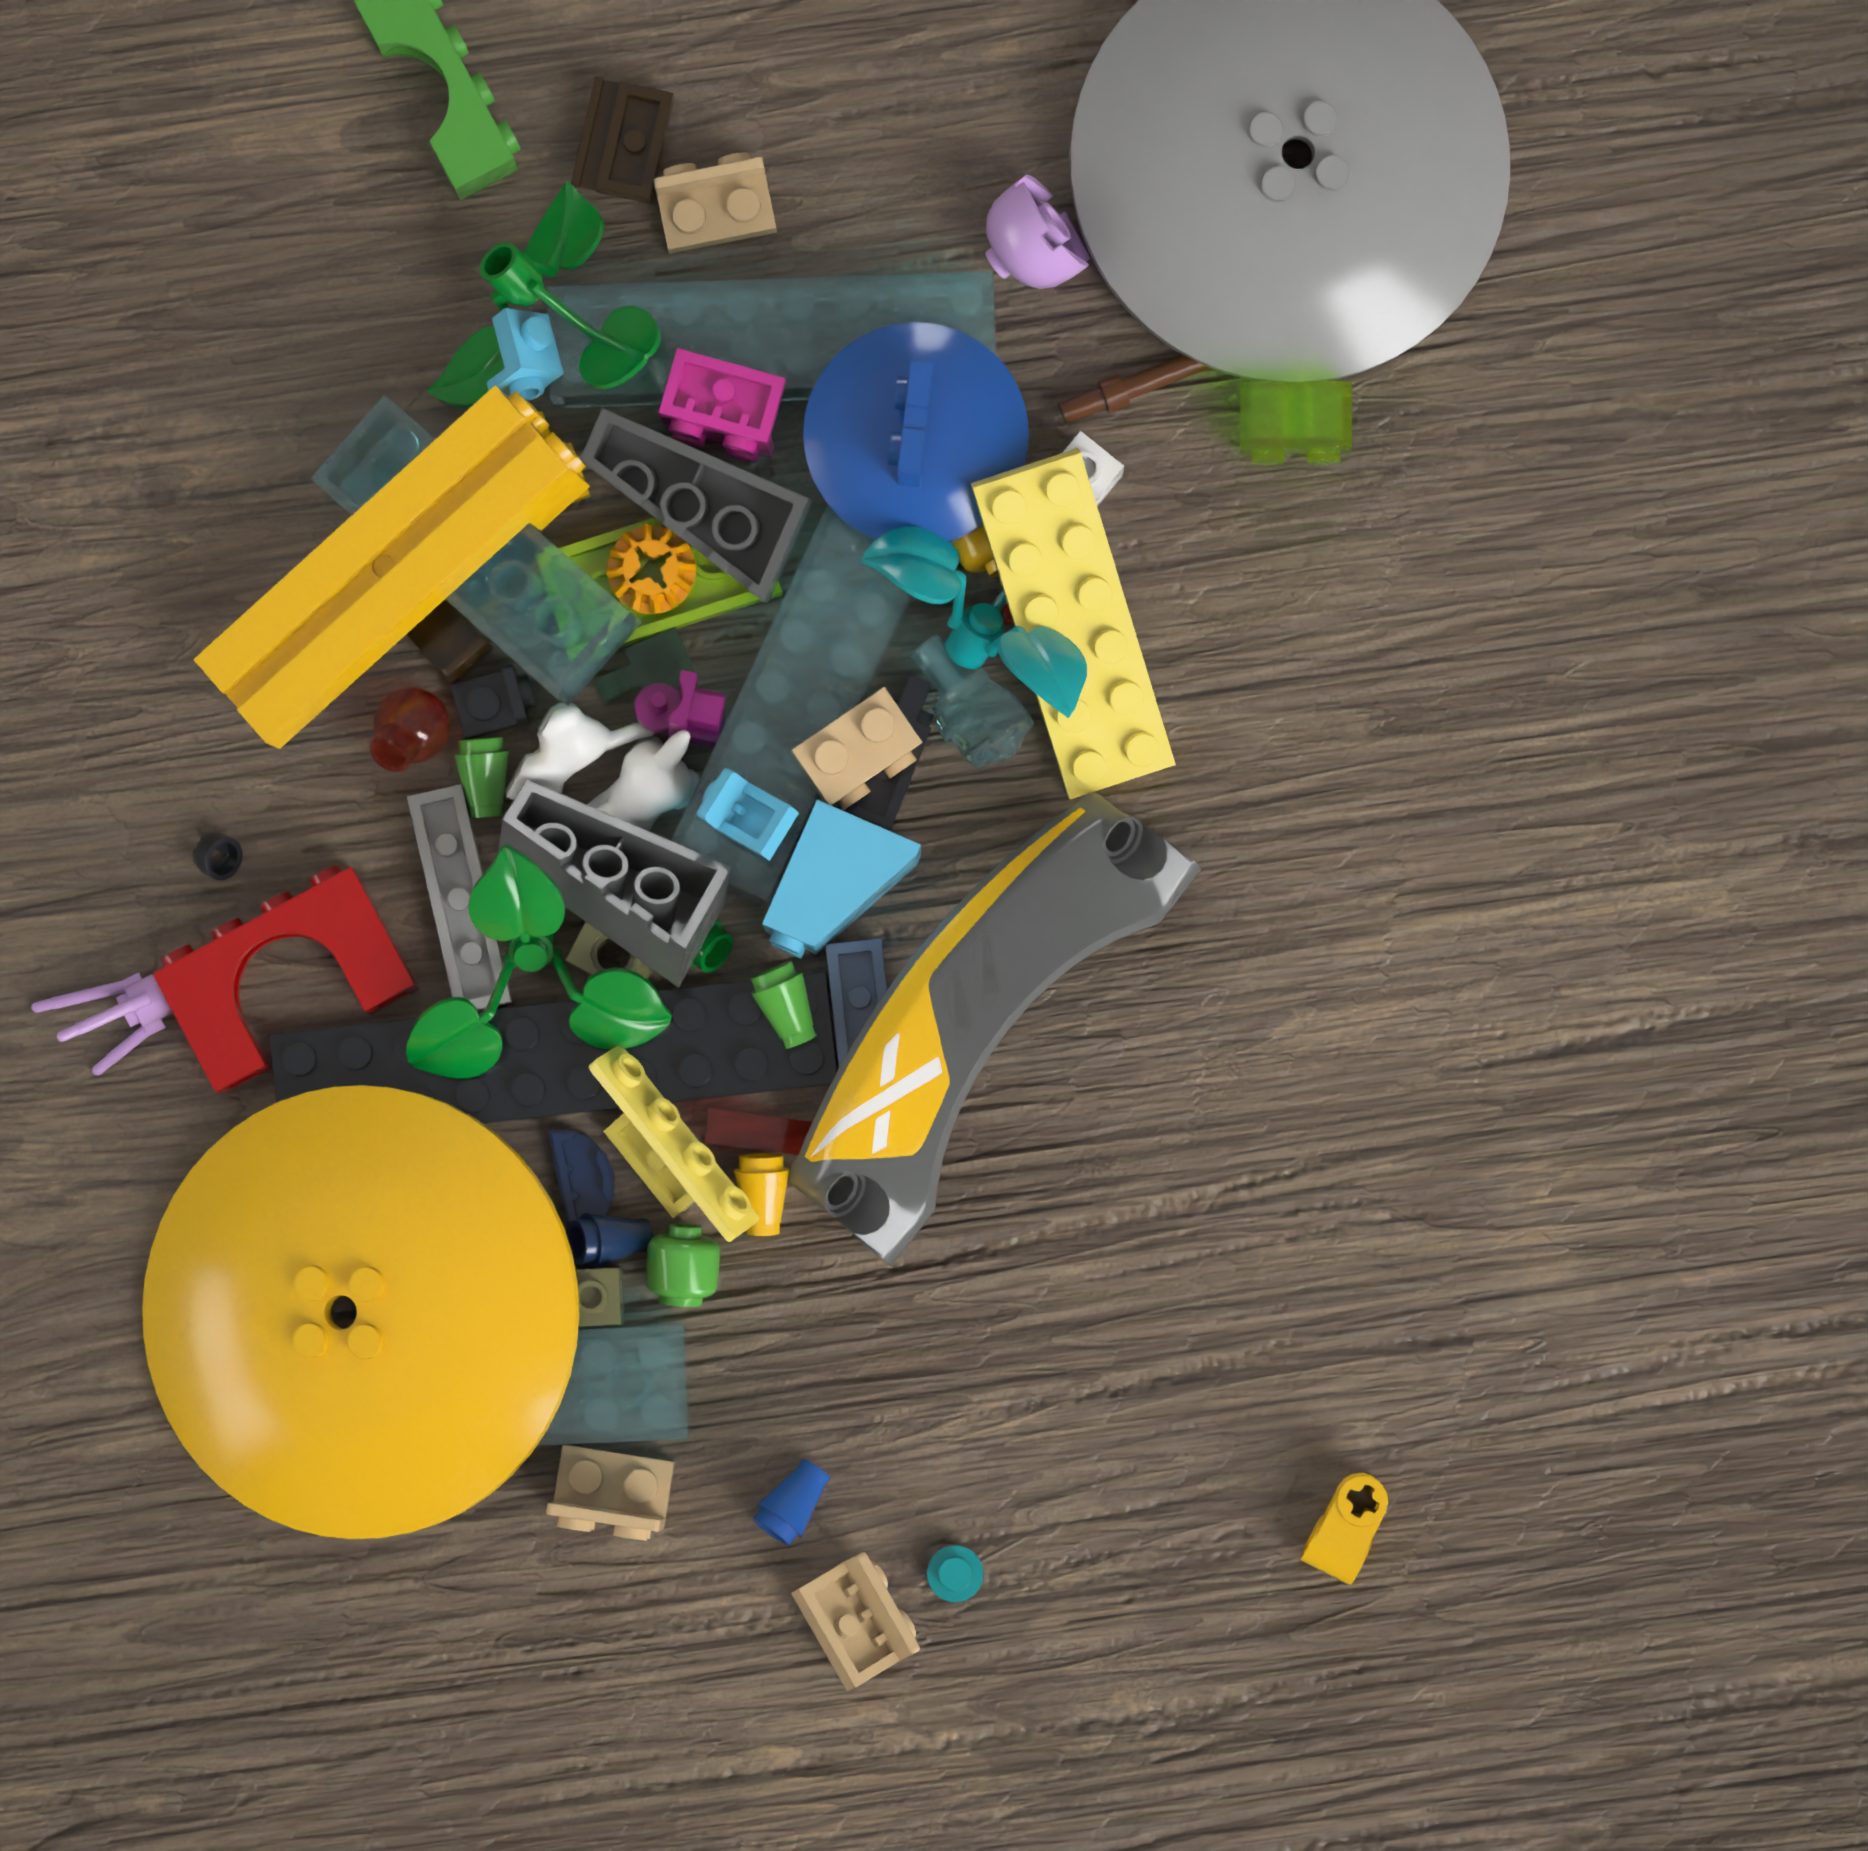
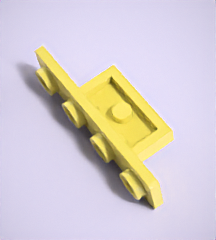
(666, 1151)

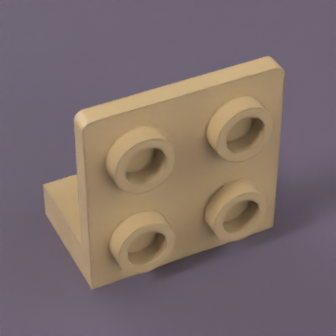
(611, 1490)

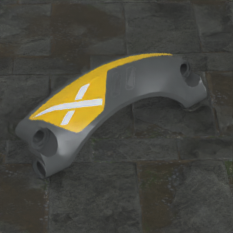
(899, 1090)

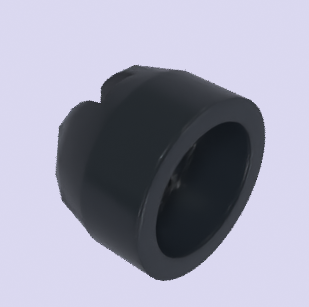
(228, 863)

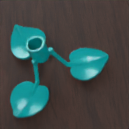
(927, 570)

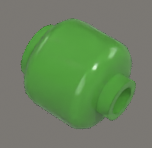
(682, 1265)

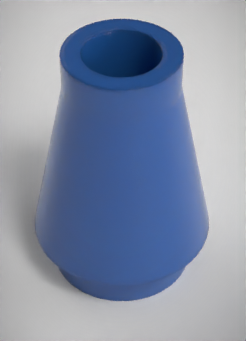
(791, 1503)

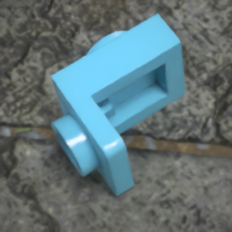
(527, 353)
(746, 813)

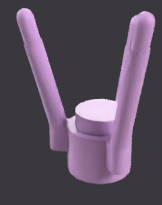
(140, 1004)

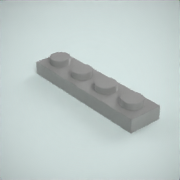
(450, 872)

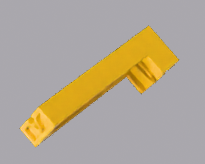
(393, 564)

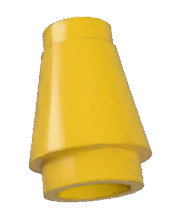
(765, 1184)

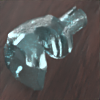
(972, 709)

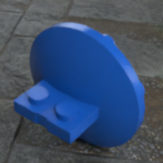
(909, 426)

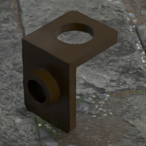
(450, 641)

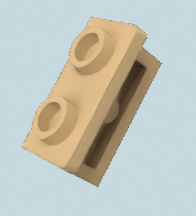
(856, 748)
(857, 1620)

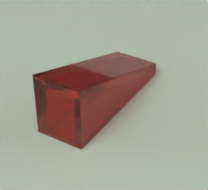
(755, 1131)

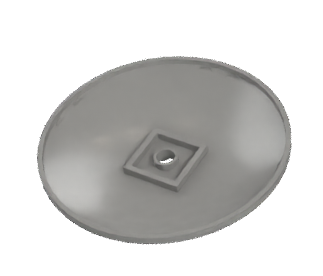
(1274, 262)

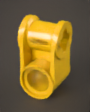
(1343, 1537)

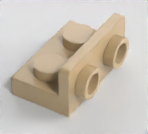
(714, 202)

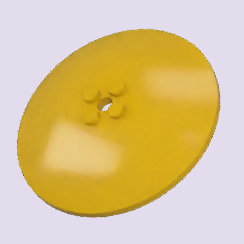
(454, 1291)

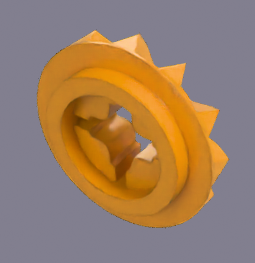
(645, 594)

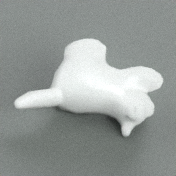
(567, 745)
(650, 782)

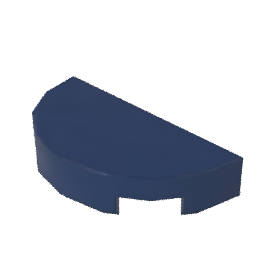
(582, 1174)

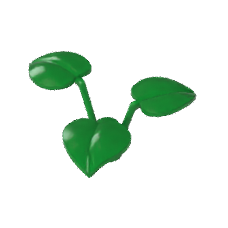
(564, 242)
(525, 906)

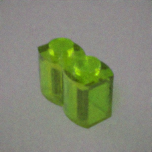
(1295, 419)

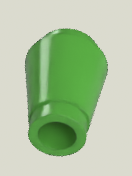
(483, 774)
(785, 1003)

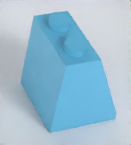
(834, 878)

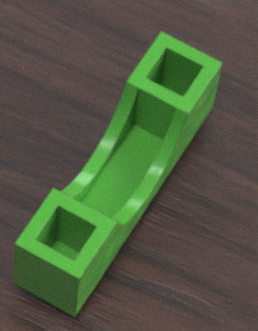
(469, 141)

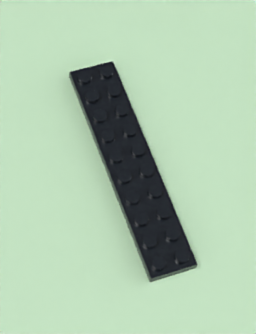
(709, 1050)

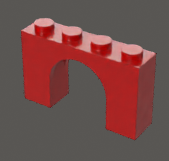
(206, 982)

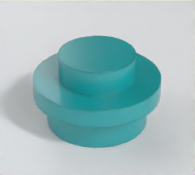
(955, 1573)

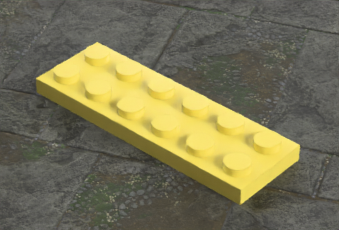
(1064, 578)

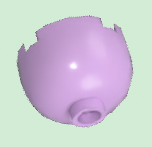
(1032, 238)

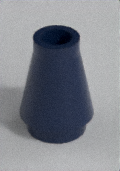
(604, 1238)

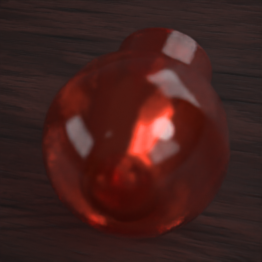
(409, 728)

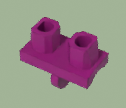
(692, 709)

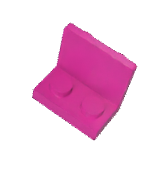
(721, 405)

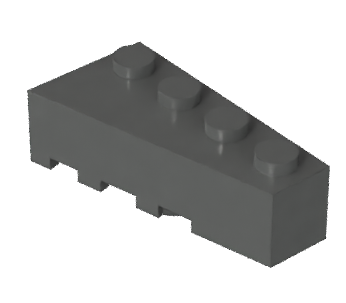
(711, 504)
(621, 878)

